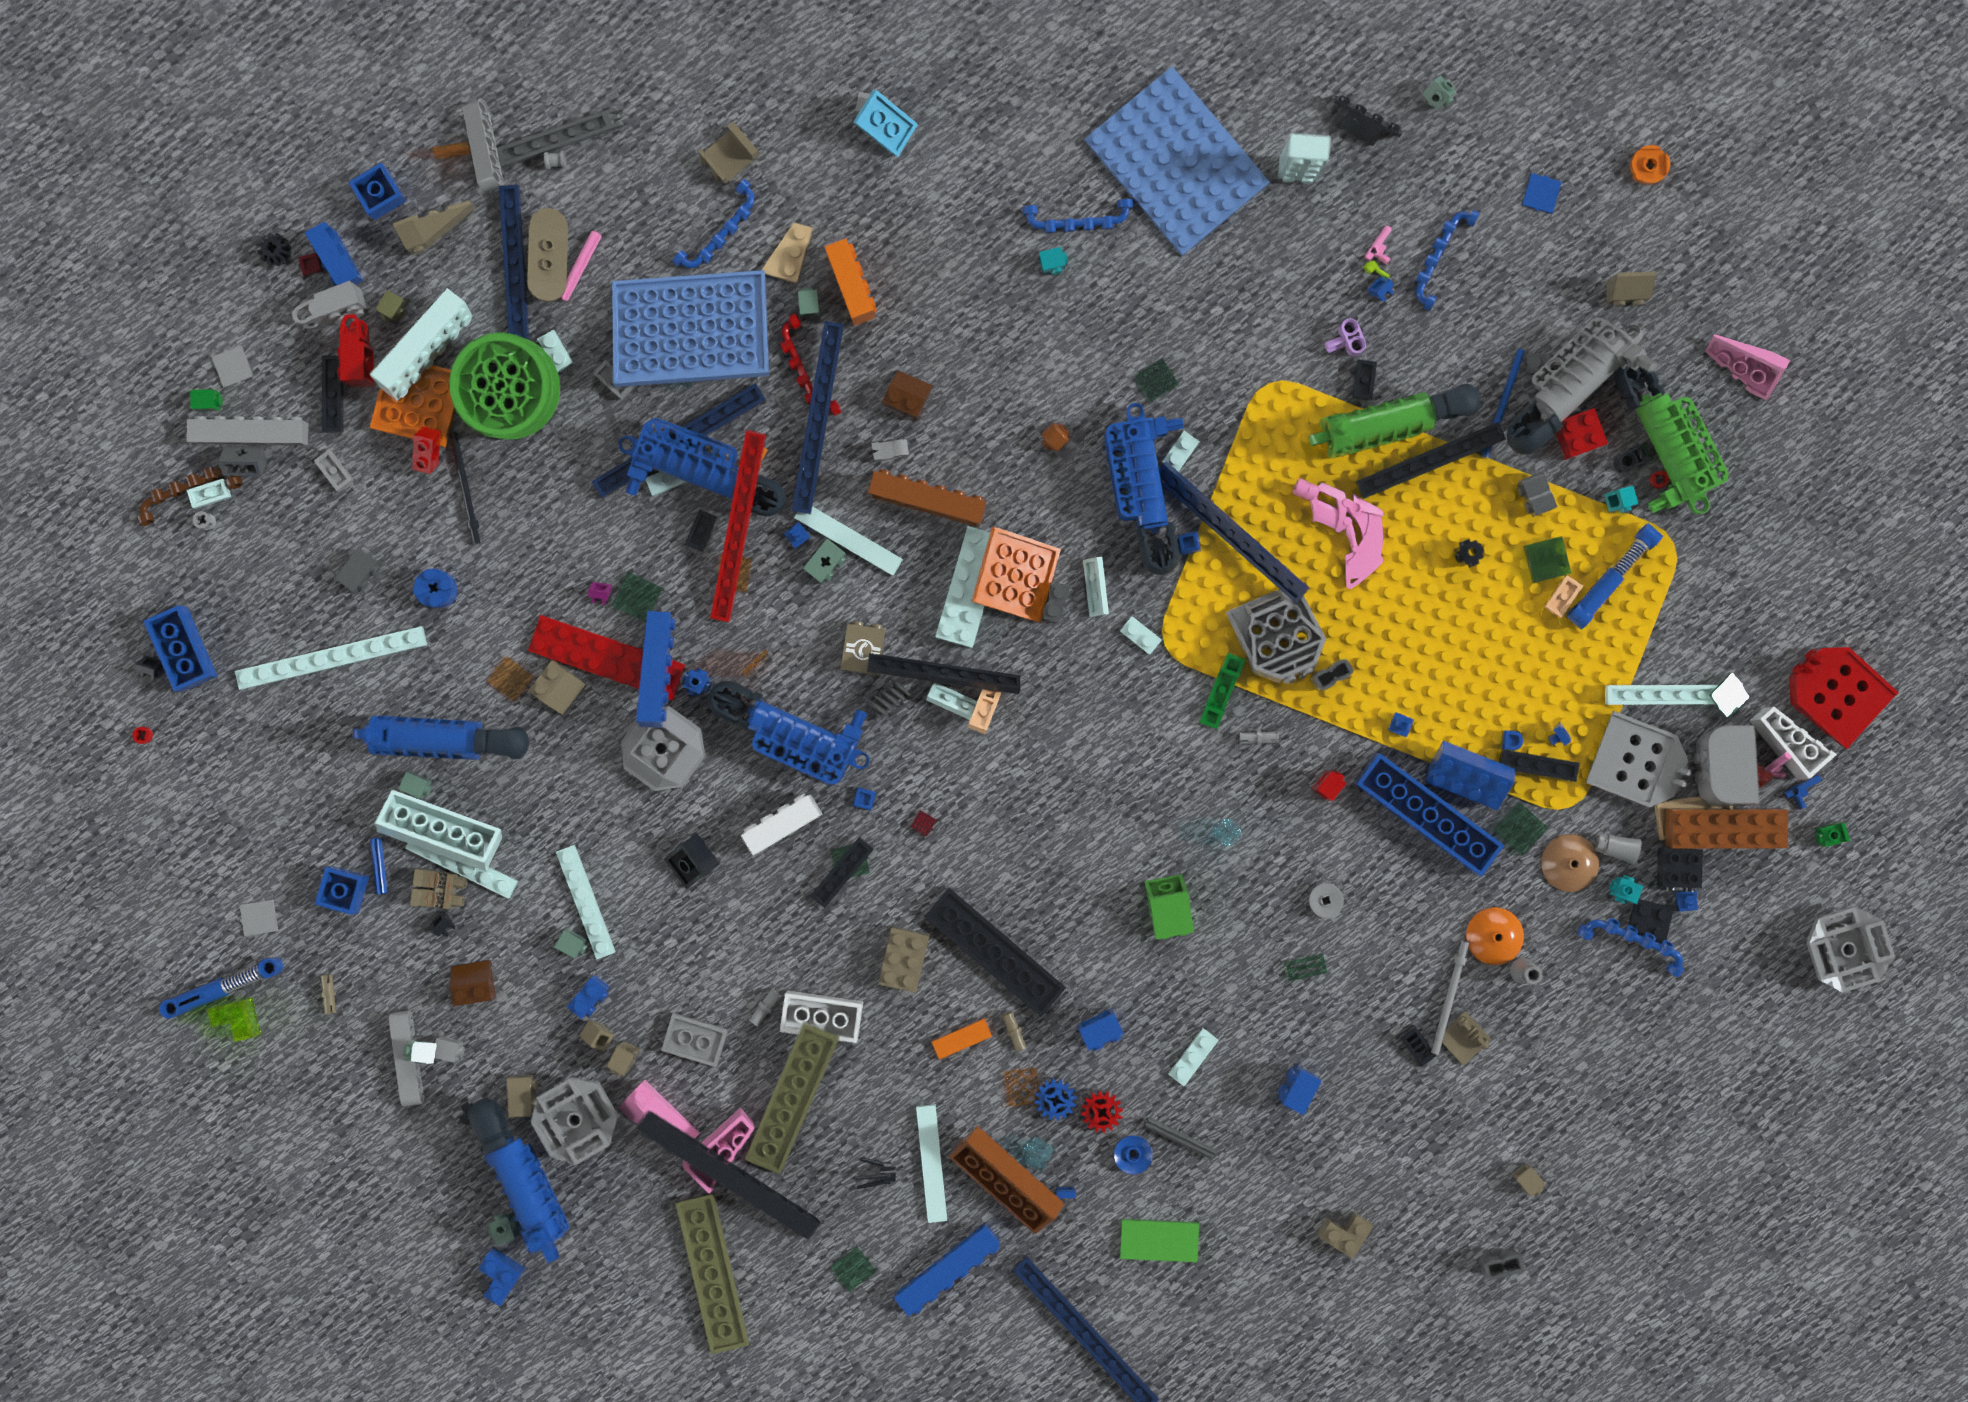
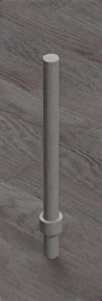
(1459, 961)

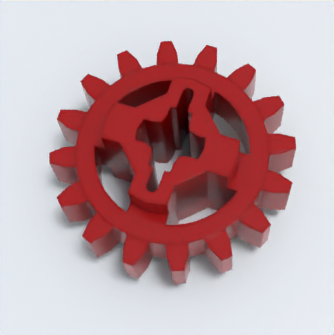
(1107, 1104)

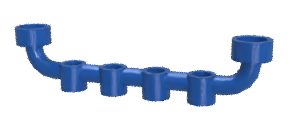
(1069, 224)
(718, 240)
(1432, 260)
(1630, 934)

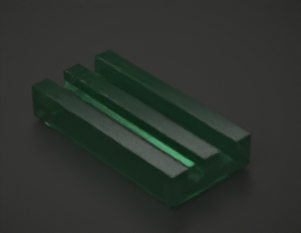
(1306, 959)

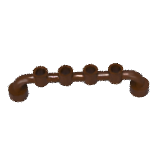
(176, 489)

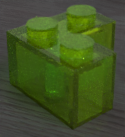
(240, 1015)

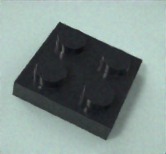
(1652, 919)

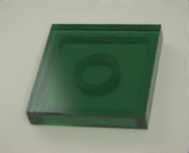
(1547, 559)
(637, 596)
(1520, 828)

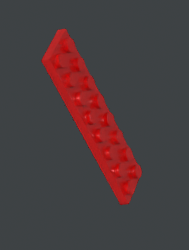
(595, 653)

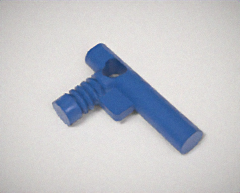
(1801, 791)

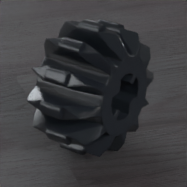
(279, 254)

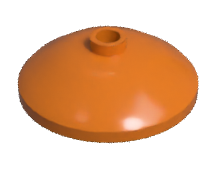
(1482, 933)

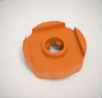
(1657, 157)

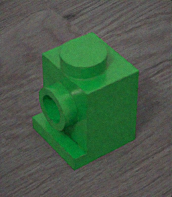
(1839, 831)

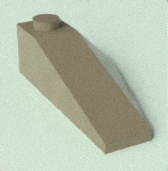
(423, 232)

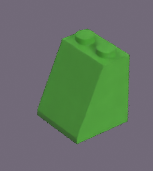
(1169, 906)

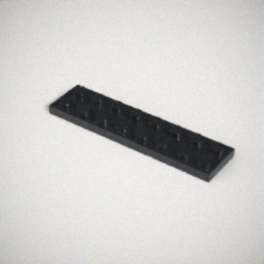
(995, 952)

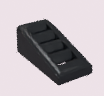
(1407, 1034)

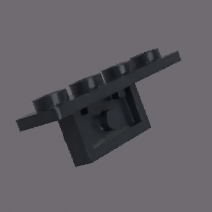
(1363, 124)

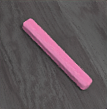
(581, 264)

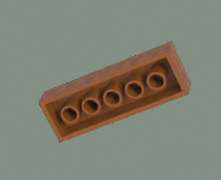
(927, 499)
(1726, 828)
(1006, 1180)

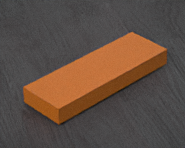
(961, 1038)

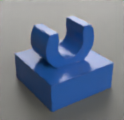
(1381, 287)
(797, 535)
(1400, 724)
(1560, 735)
(1686, 901)

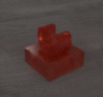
(1763, 777)

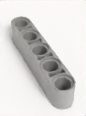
(482, 145)
(407, 1072)

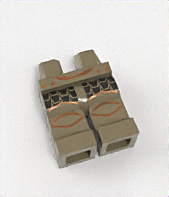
(444, 889)

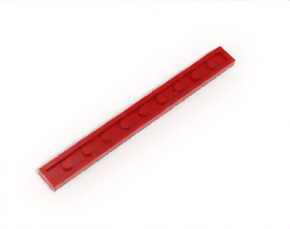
(738, 525)

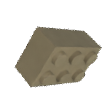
(904, 959)

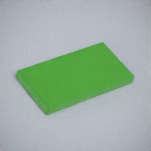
(1159, 1240)

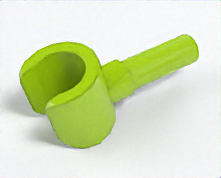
(1372, 266)

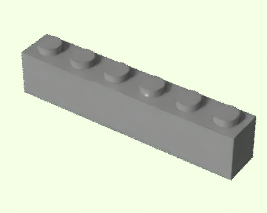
(247, 432)

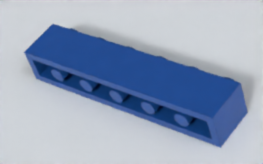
(655, 669)
(947, 1269)

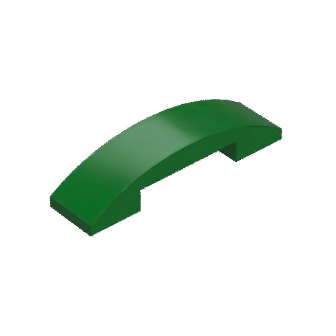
(1222, 690)

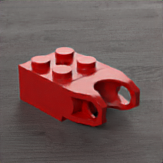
(355, 354)

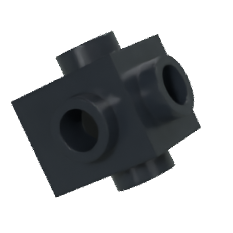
(1462, 553)

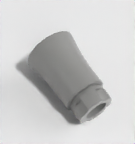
(1619, 847)
(1520, 969)

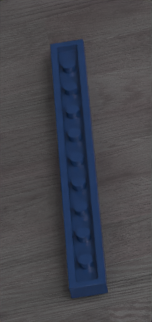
(514, 262)
(817, 417)
(703, 425)
(1232, 533)
(1084, 1331)

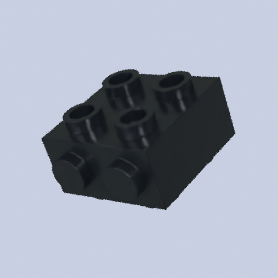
(1679, 868)

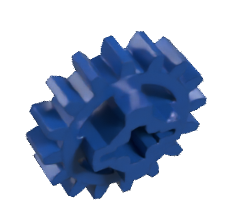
(1046, 1096)

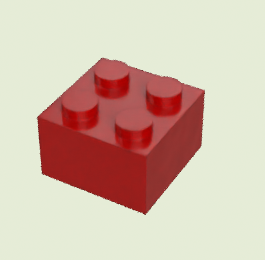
(1581, 434)

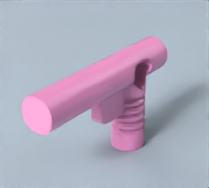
(1379, 247)
(1775, 767)

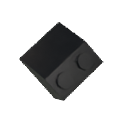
(691, 861)

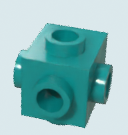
(1625, 890)

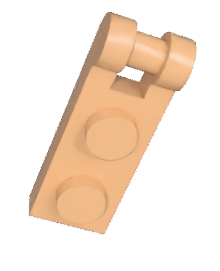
(984, 710)

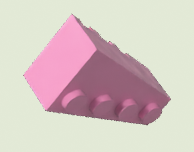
(726, 1142)

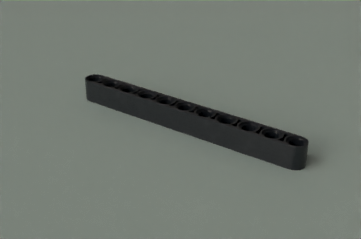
(728, 1174)

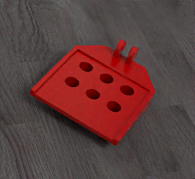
(1863, 706)

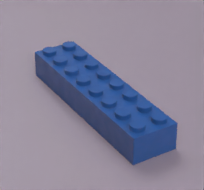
(1428, 814)

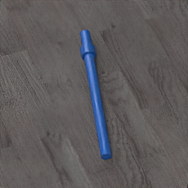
(1506, 394)

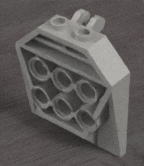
(1282, 663)
(1667, 764)

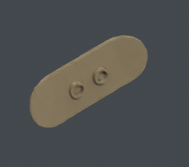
(547, 255)

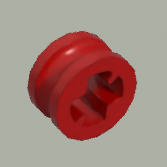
(1659, 473)
(148, 737)

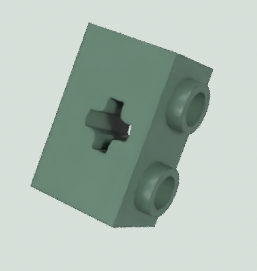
(815, 564)

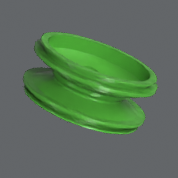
(534, 369)

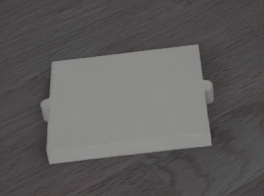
(232, 366)
(258, 917)

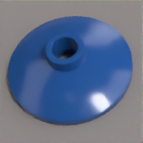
(1134, 1164)

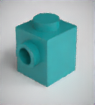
(1053, 261)
(1621, 499)

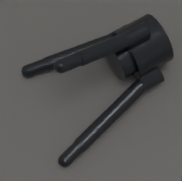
(886, 1175)

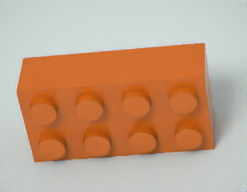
(852, 286)

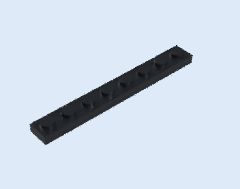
(1430, 460)
(943, 673)

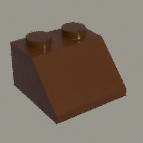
(907, 395)
(472, 983)

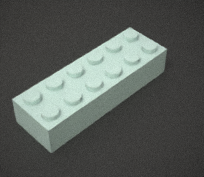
(422, 345)
(960, 615)
(438, 830)

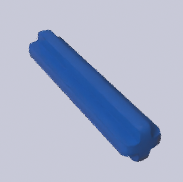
(378, 866)

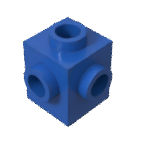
(703, 685)

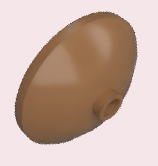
(1557, 863)

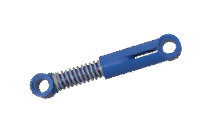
(1584, 611)
(219, 988)

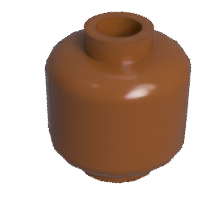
(1055, 436)

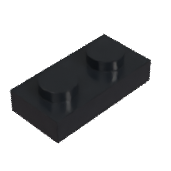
(1364, 379)
(701, 530)

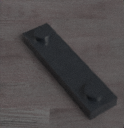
(332, 396)
(1540, 765)
(842, 872)

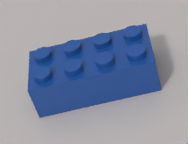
(180, 648)
(1470, 775)

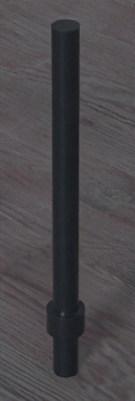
(472, 523)

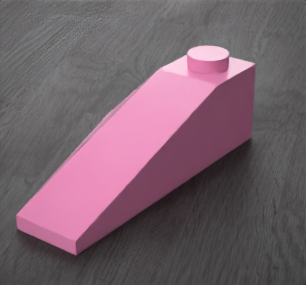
(1752, 365)
(646, 1099)

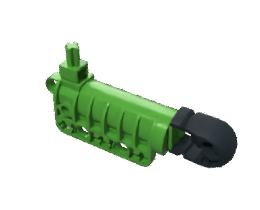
(1393, 420)
(1673, 440)

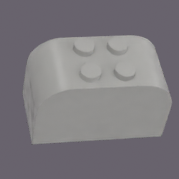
(1727, 766)

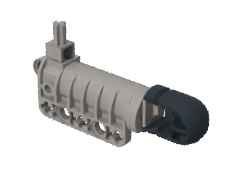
(1575, 380)

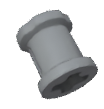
(555, 159)
(200, 524)

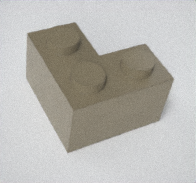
(1346, 1238)

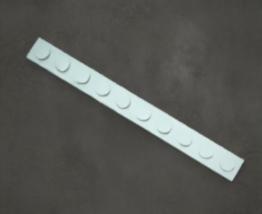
(331, 658)

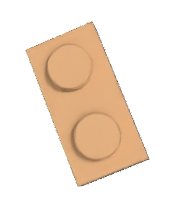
(1563, 596)

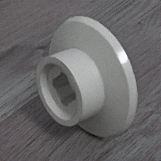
(1335, 900)

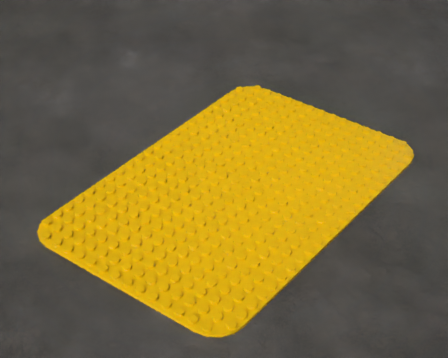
(1422, 633)

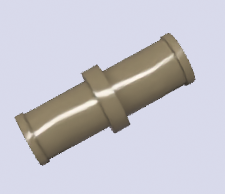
(328, 994)
(1014, 1031)

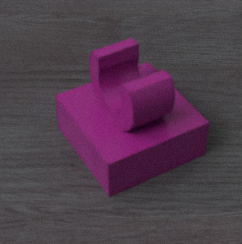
(599, 591)

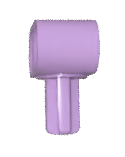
(1346, 339)

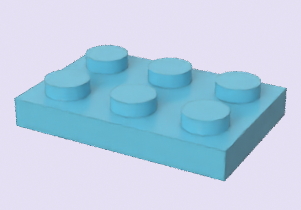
(885, 123)

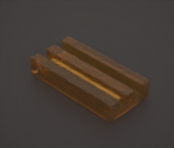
(452, 150)

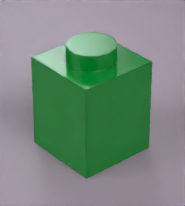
(205, 400)

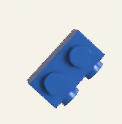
(588, 996)

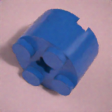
(445, 584)

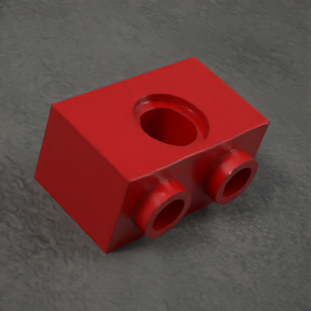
(426, 450)
(1329, 785)

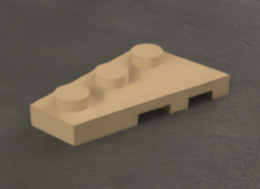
(790, 254)

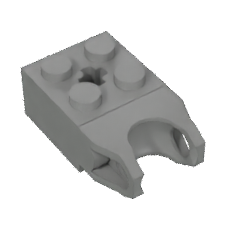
(331, 306)

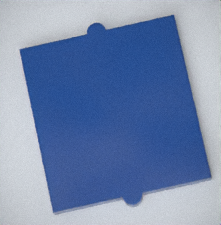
(1541, 193)

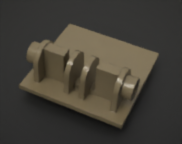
(1465, 1038)

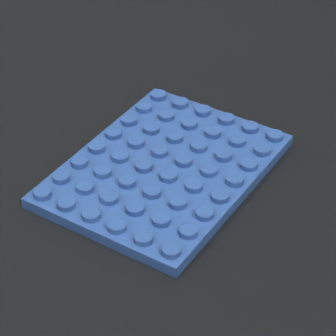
(1177, 161)
(690, 328)

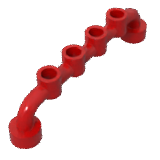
(796, 363)

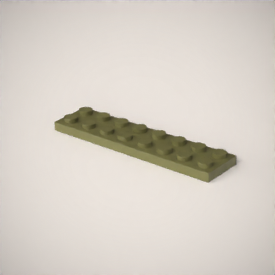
(792, 1098)
(712, 1273)

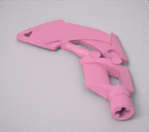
(1367, 555)

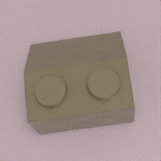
(1630, 288)
(557, 687)

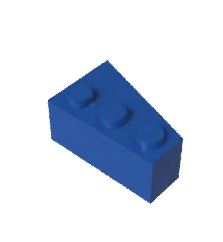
(333, 254)

